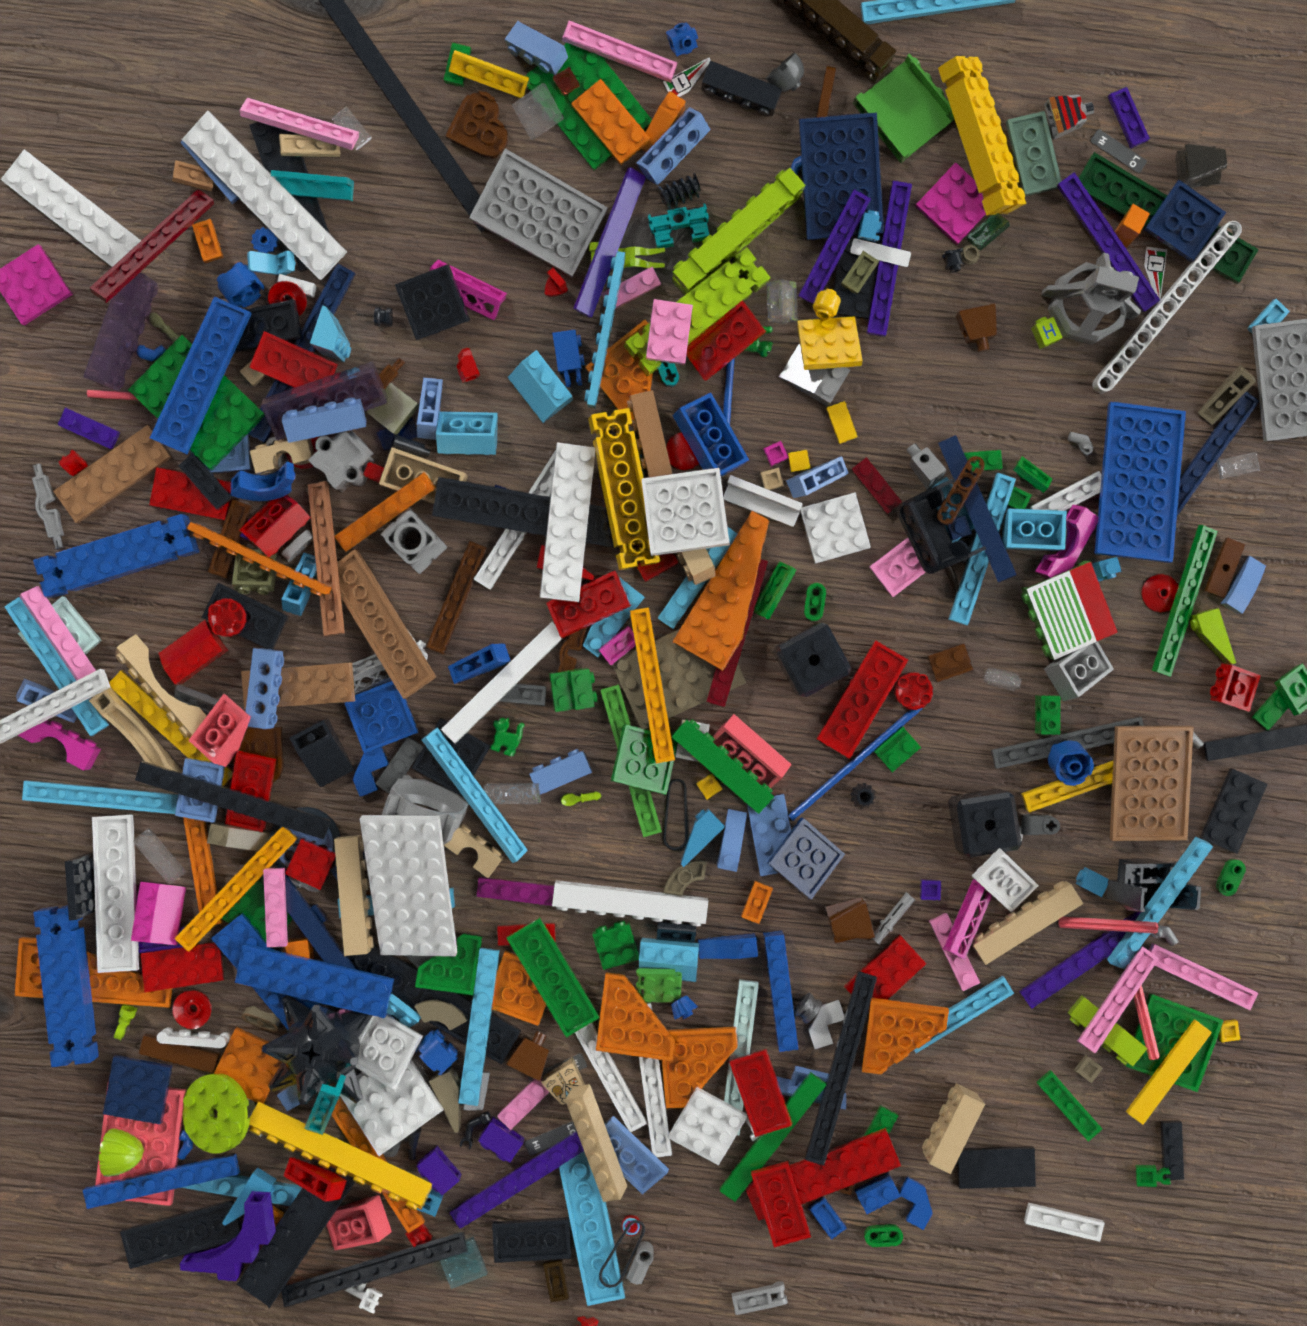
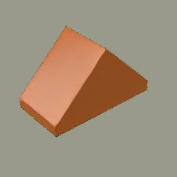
(1131, 225)

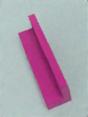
(480, 290)
(965, 917)

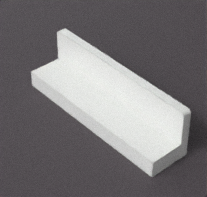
(762, 501)

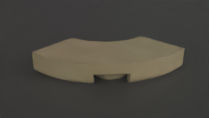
(684, 876)
(441, 1011)

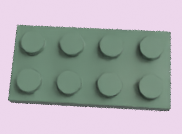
(1033, 153)

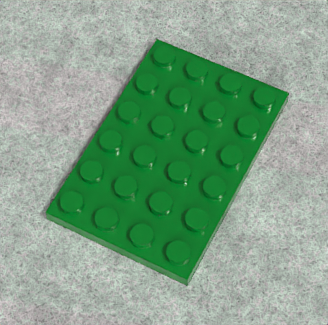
(587, 69)
(228, 416)

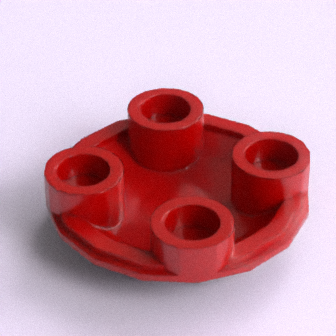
(680, 453)
(226, 617)
(914, 691)

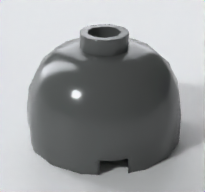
(788, 74)

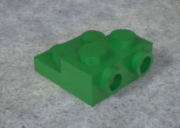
(572, 689)
(615, 944)

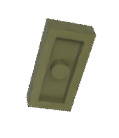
(859, 272)

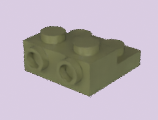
(251, 577)

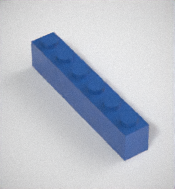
(780, 991)

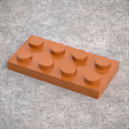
(610, 122)

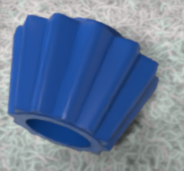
(260, 236)
(683, 1007)

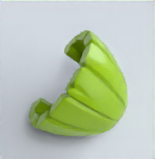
(119, 1152)

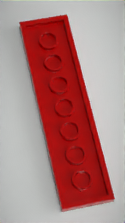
(842, 1168)

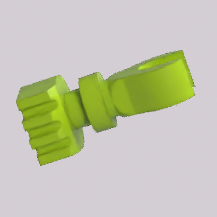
(127, 1013)

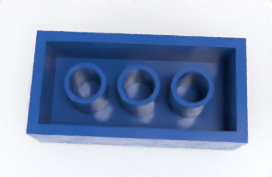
(710, 435)

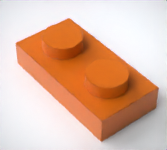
(207, 241)
(756, 902)

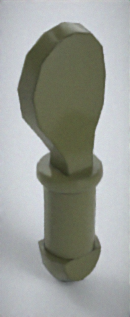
(157, 322)

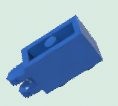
(567, 355)

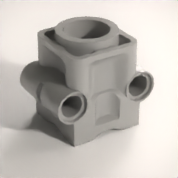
(342, 460)
(429, 548)

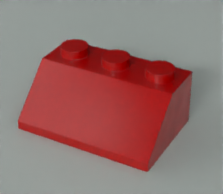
(275, 524)
(191, 653)

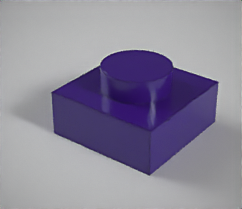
(930, 890)

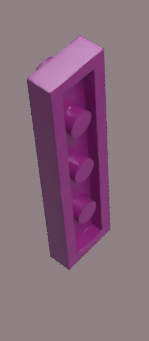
(515, 891)

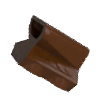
(850, 920)

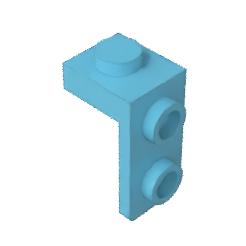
(271, 264)

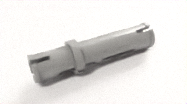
(892, 918)

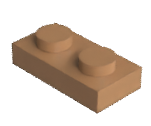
(191, 175)

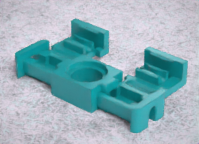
(663, 222)

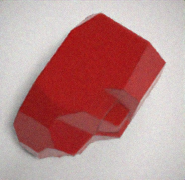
(467, 366)

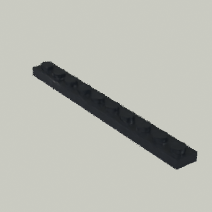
(232, 799)
(840, 1068)
(374, 1269)

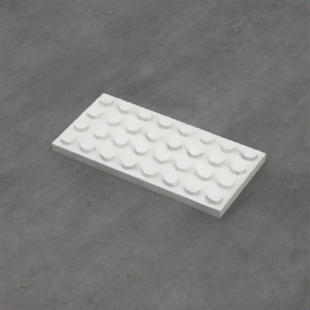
(409, 885)

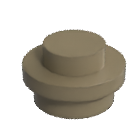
(970, 255)

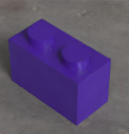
(501, 1140)
(439, 1170)

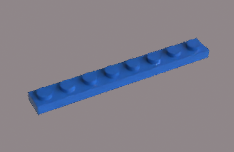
(161, 1181)

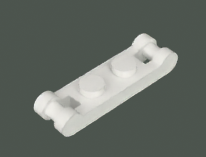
(185, 1037)

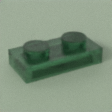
(988, 231)

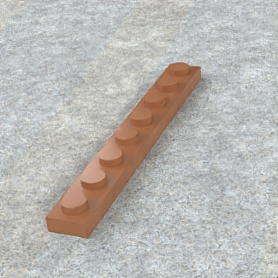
(326, 557)

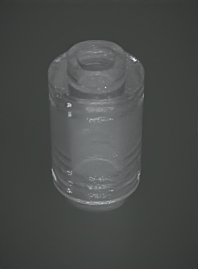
(1002, 679)

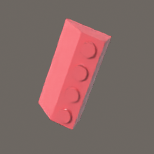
(751, 751)

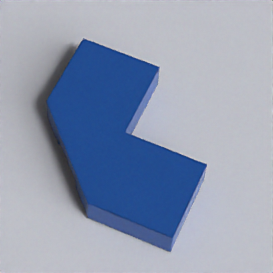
(363, 776)
(921, 1209)

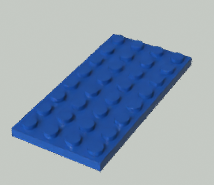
(1140, 482)

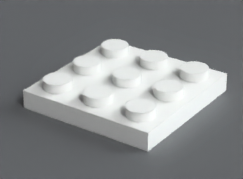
(835, 528)
(386, 1049)
(707, 1126)

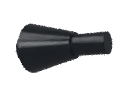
(411, 1142)

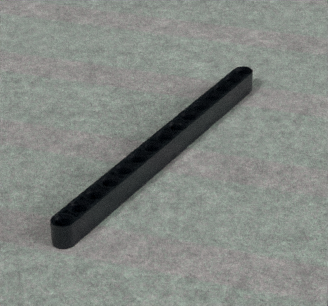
(403, 104)

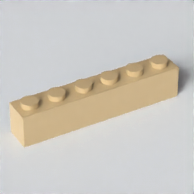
(352, 895)
(1026, 922)
(596, 1143)

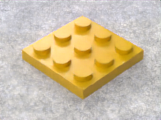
(829, 343)

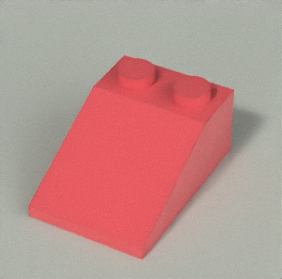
(221, 731)
(358, 1223)

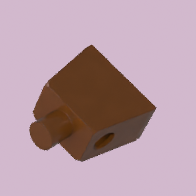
(978, 325)
(530, 1056)

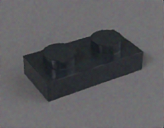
(676, 932)

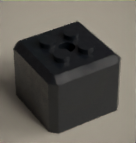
(794, 660)
(969, 816)

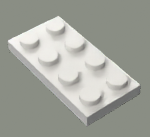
(1005, 880)

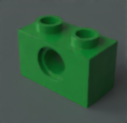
(1047, 714)

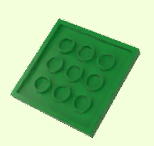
(1169, 1024)

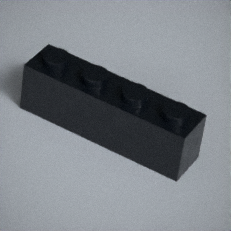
(741, 89)

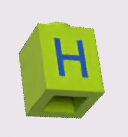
(1046, 332)

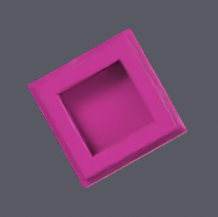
(775, 453)

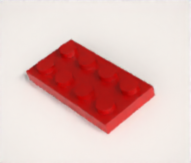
(724, 340)
(289, 362)
(178, 493)
(596, 602)
(253, 776)
(182, 968)
(893, 968)
(760, 1092)
(781, 1204)

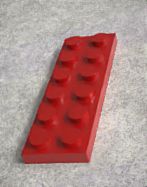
(862, 699)

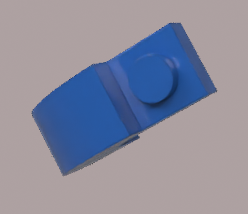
(263, 487)

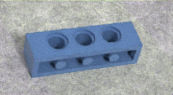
(673, 146)
(258, 678)

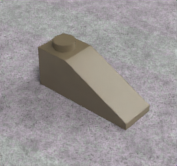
(1227, 394)
(236, 837)
(447, 1091)

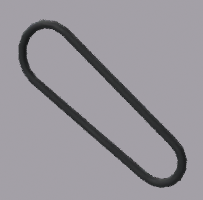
(685, 815)
(630, 1259)

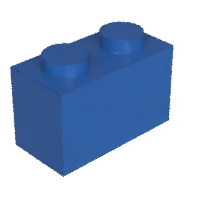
(877, 1193)

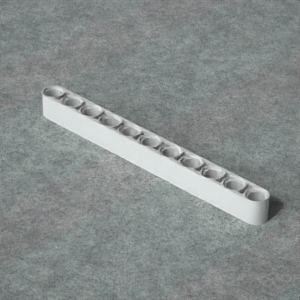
(1173, 301)

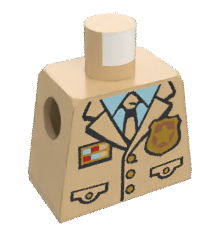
(562, 1080)

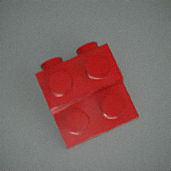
(1234, 687)

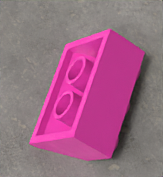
(158, 913)

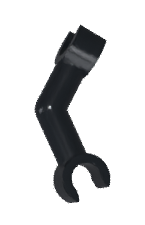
(482, 1119)

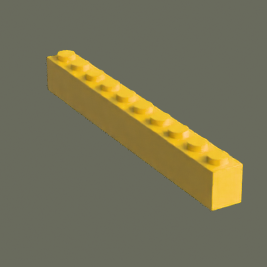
(340, 1156)

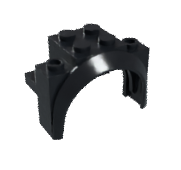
(1139, 881)

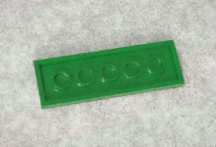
(553, 977)

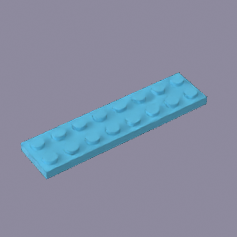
(590, 1231)

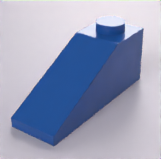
(479, 663)
(728, 947)

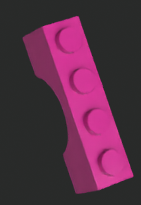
(1079, 526)
(79, 751)

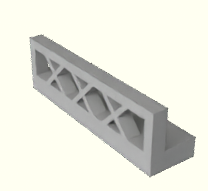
(369, 668)

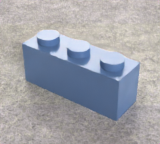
(536, 48)
(561, 771)

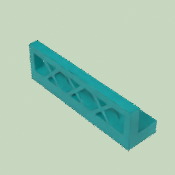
(315, 185)
(324, 1106)

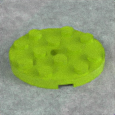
(230, 1101)

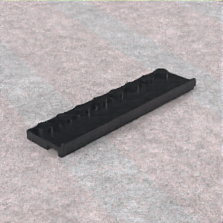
(268, 146)
(290, 1243)

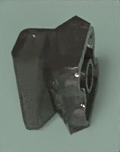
(1200, 165)

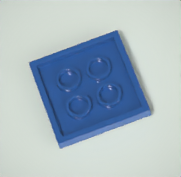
(380, 717)

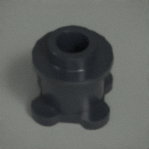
(953, 260)

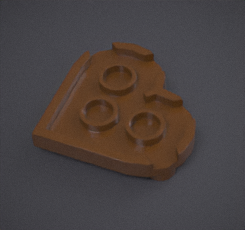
(478, 126)
(264, 743)

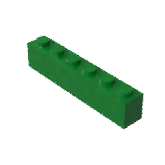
(722, 766)

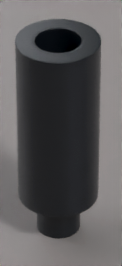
(409, 446)

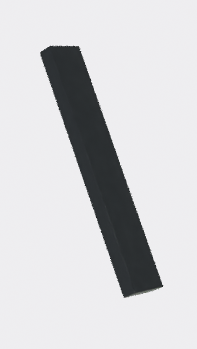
(1255, 742)

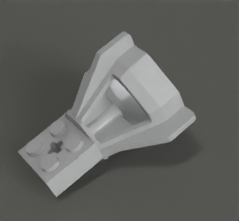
(1102, 292)
(420, 791)

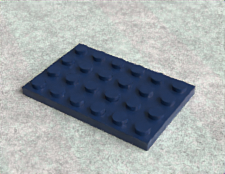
(835, 160)

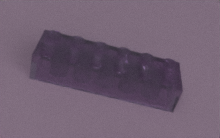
(120, 333)
(358, 383)

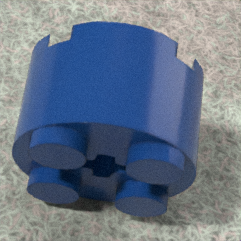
(240, 285)
(1070, 762)
(437, 1052)

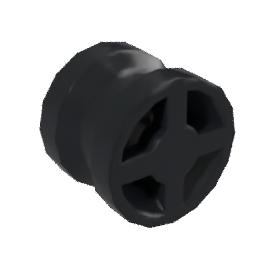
(383, 316)

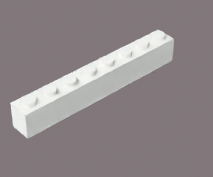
(630, 902)

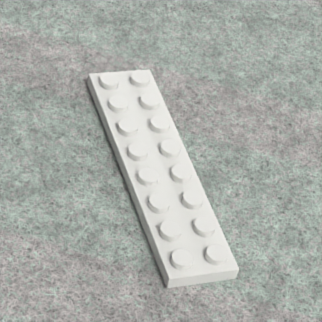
(69, 209)
(567, 522)
(115, 893)

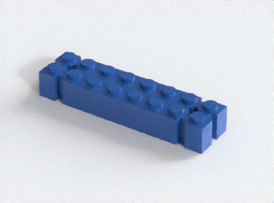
(116, 556)
(65, 987)

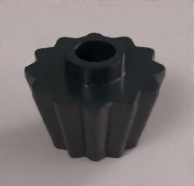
(870, 797)

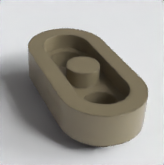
(261, 1019)

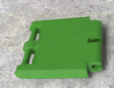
(659, 984)

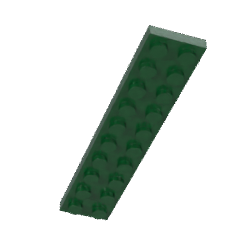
(1120, 189)

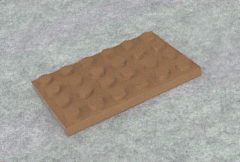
(1151, 783)

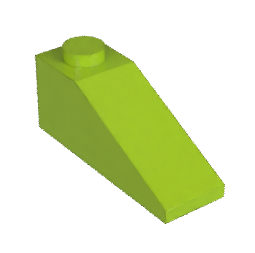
(1211, 630)

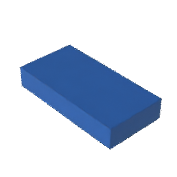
(827, 1217)

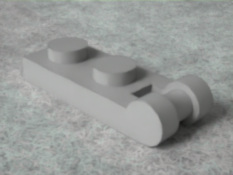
(759, 1298)

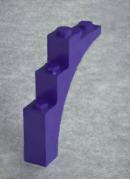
(229, 1258)

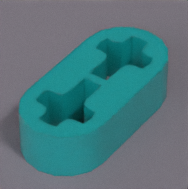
(673, 371)

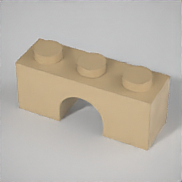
(266, 457)
(487, 857)

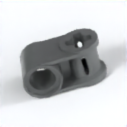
(1036, 824)

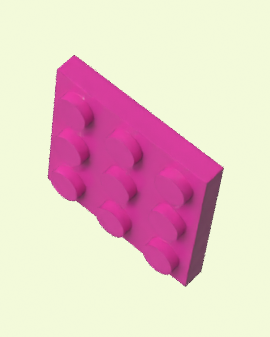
(953, 204)
(32, 285)

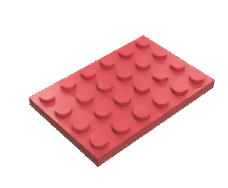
(159, 1144)

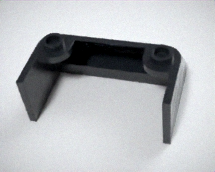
(928, 535)

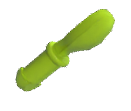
(571, 799)

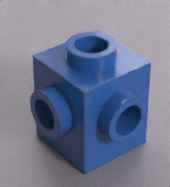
(682, 39)

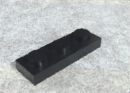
(205, 481)
(1172, 1149)

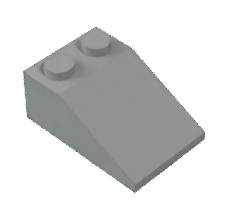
(817, 383)
(1078, 671)

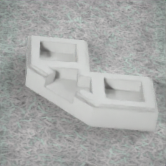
(827, 1015)

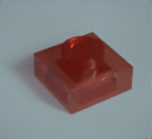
(566, 81)

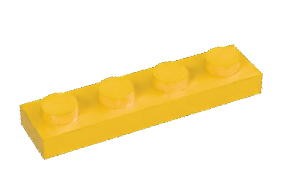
(488, 74)

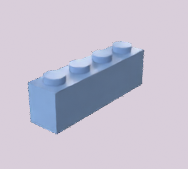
(324, 420)

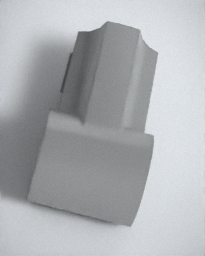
(640, 1263)

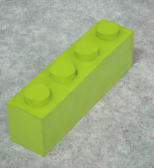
(1118, 1039)

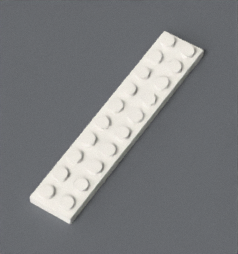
(264, 195)

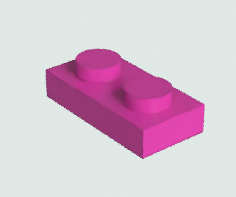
(618, 645)

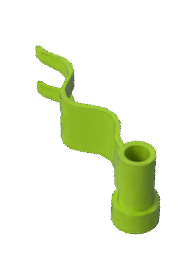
(631, 252)

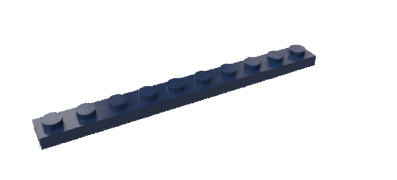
(330, 298)

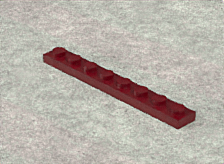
(151, 246)
(723, 679)

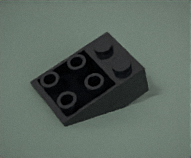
(322, 752)

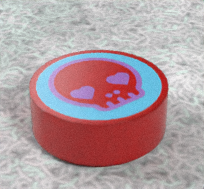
(634, 1228)

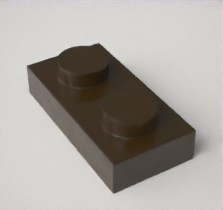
(556, 1280)

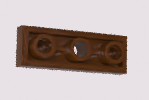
(1229, 557)

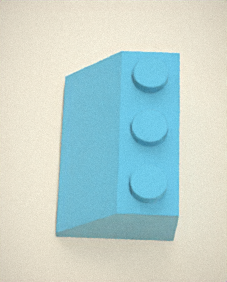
(329, 337)
(540, 386)
(467, 433)
(1034, 530)
(670, 955)

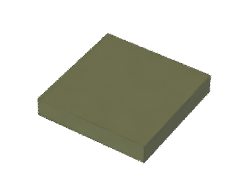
(396, 411)

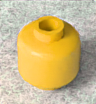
(826, 304)

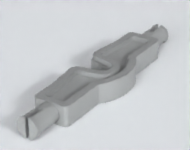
(44, 496)

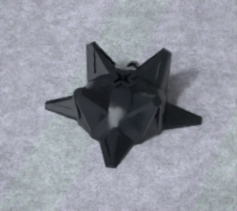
(317, 1050)

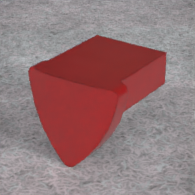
(555, 284)

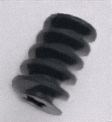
(680, 191)

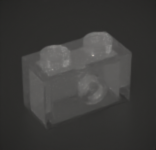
(782, 301)

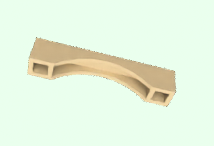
(136, 657)
(121, 716)

